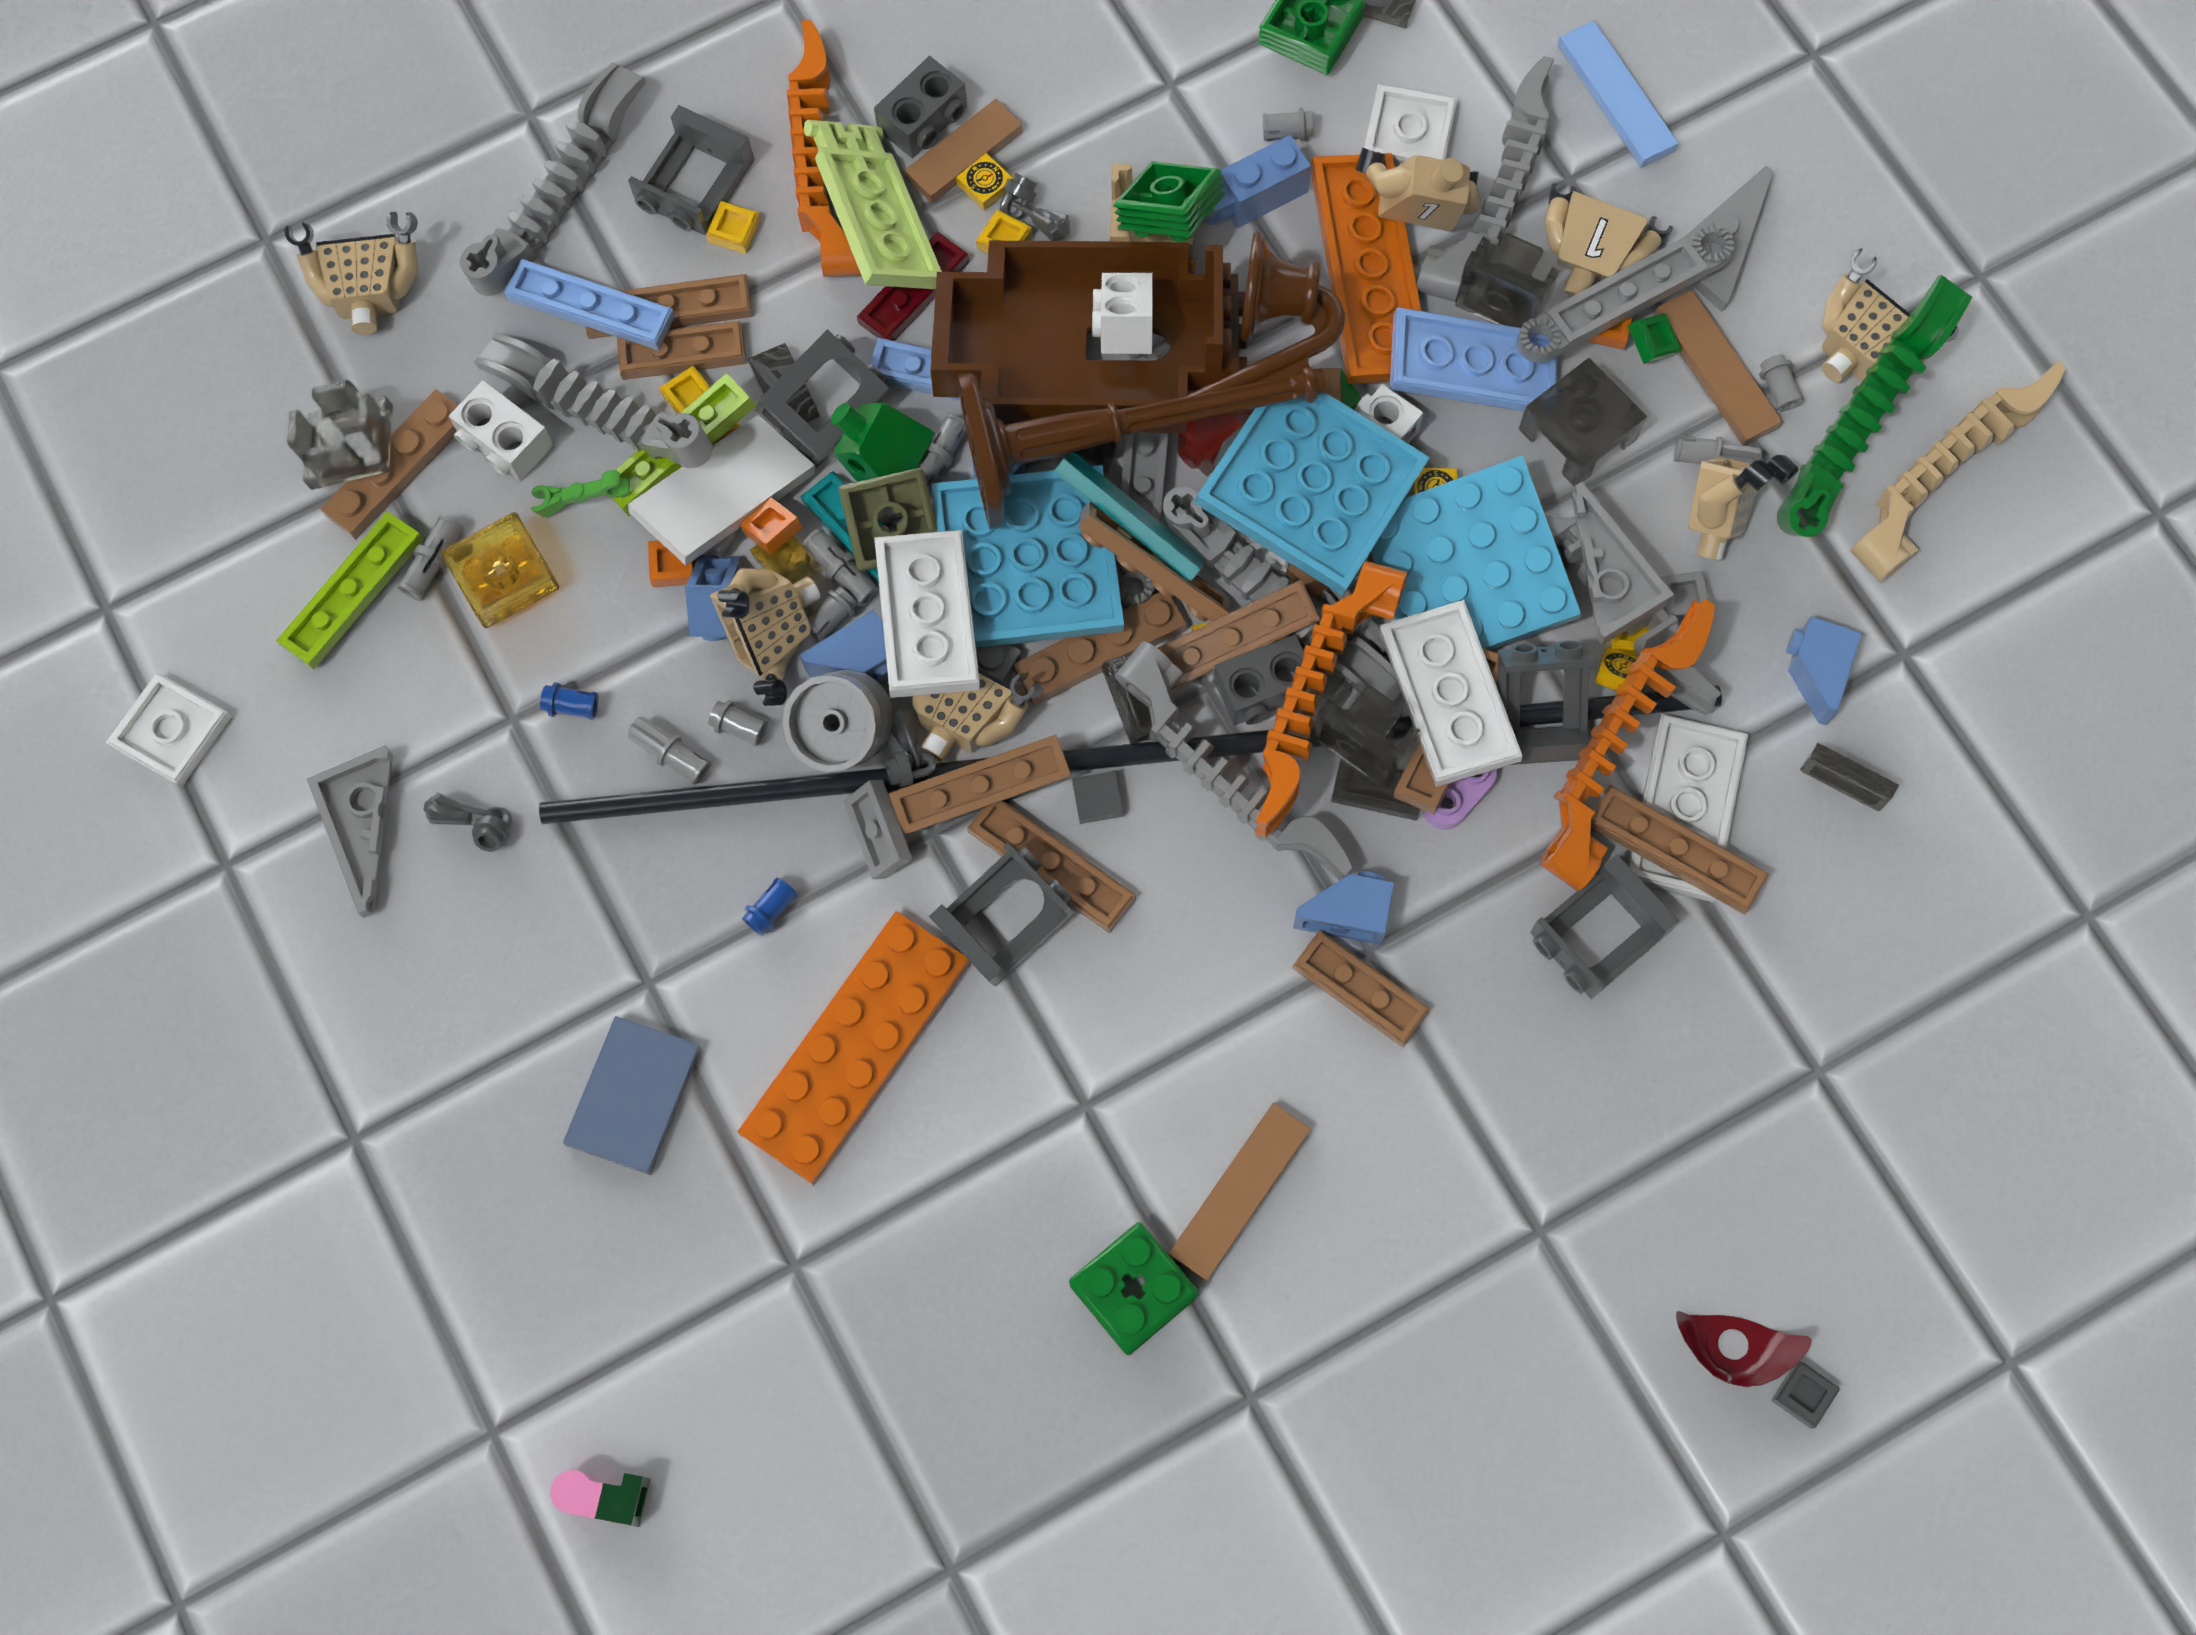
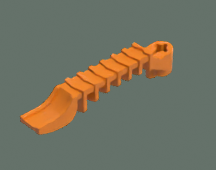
(810, 100)
(1377, 594)
(1574, 853)

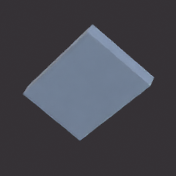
(632, 1095)

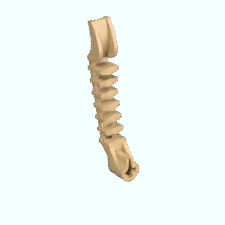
(1994, 419)

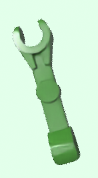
(557, 498)

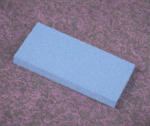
(1466, 360)

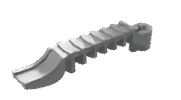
(600, 114)
(1522, 141)
(664, 435)
(1255, 580)
(1150, 677)
(1690, 685)

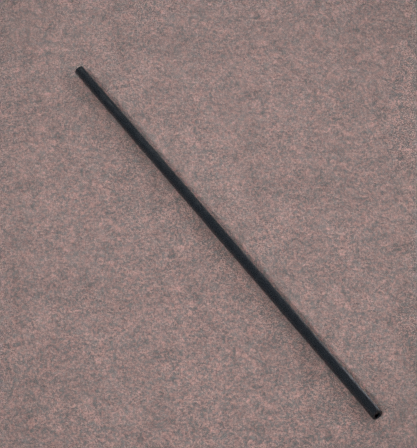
(1076, 760)

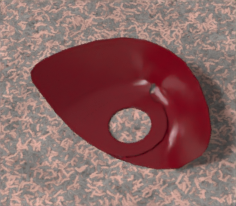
(1768, 1352)

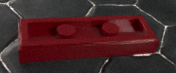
(898, 307)

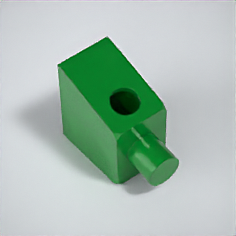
(878, 440)

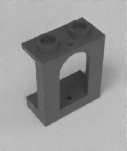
(709, 137)
(788, 423)
(1550, 743)
(1007, 869)
(1636, 899)

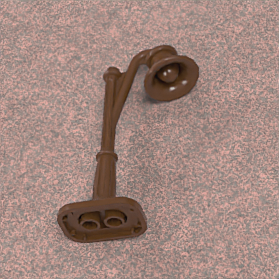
(1272, 292)

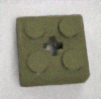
(865, 503)

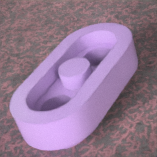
(1466, 796)

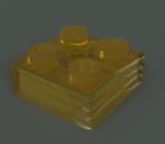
(501, 595)

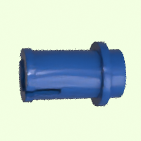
(568, 701)
(769, 906)

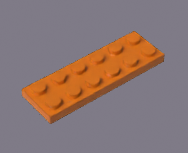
(1365, 264)
(854, 1047)

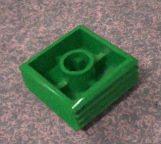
(1318, 44)
(1169, 200)
(1134, 1257)

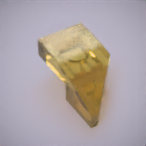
(788, 561)

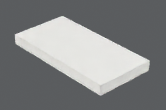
(708, 503)
(926, 614)
(1450, 693)
(1695, 783)

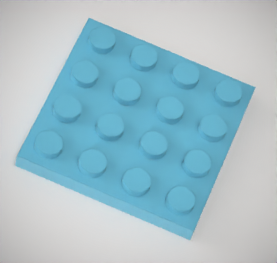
(1313, 485)
(1481, 545)
(1037, 570)

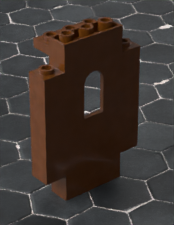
(1030, 319)

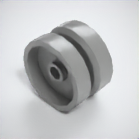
(813, 726)

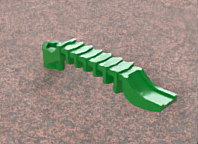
(1914, 340)

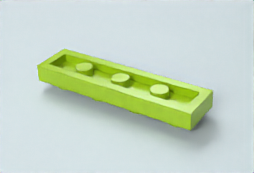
(716, 413)
(350, 590)

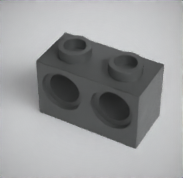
(915, 102)
(1257, 671)

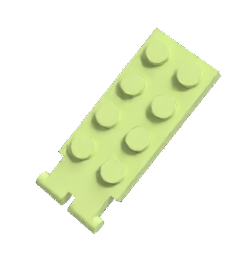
(873, 206)

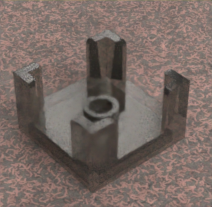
(1583, 419)

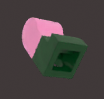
(584, 1496)

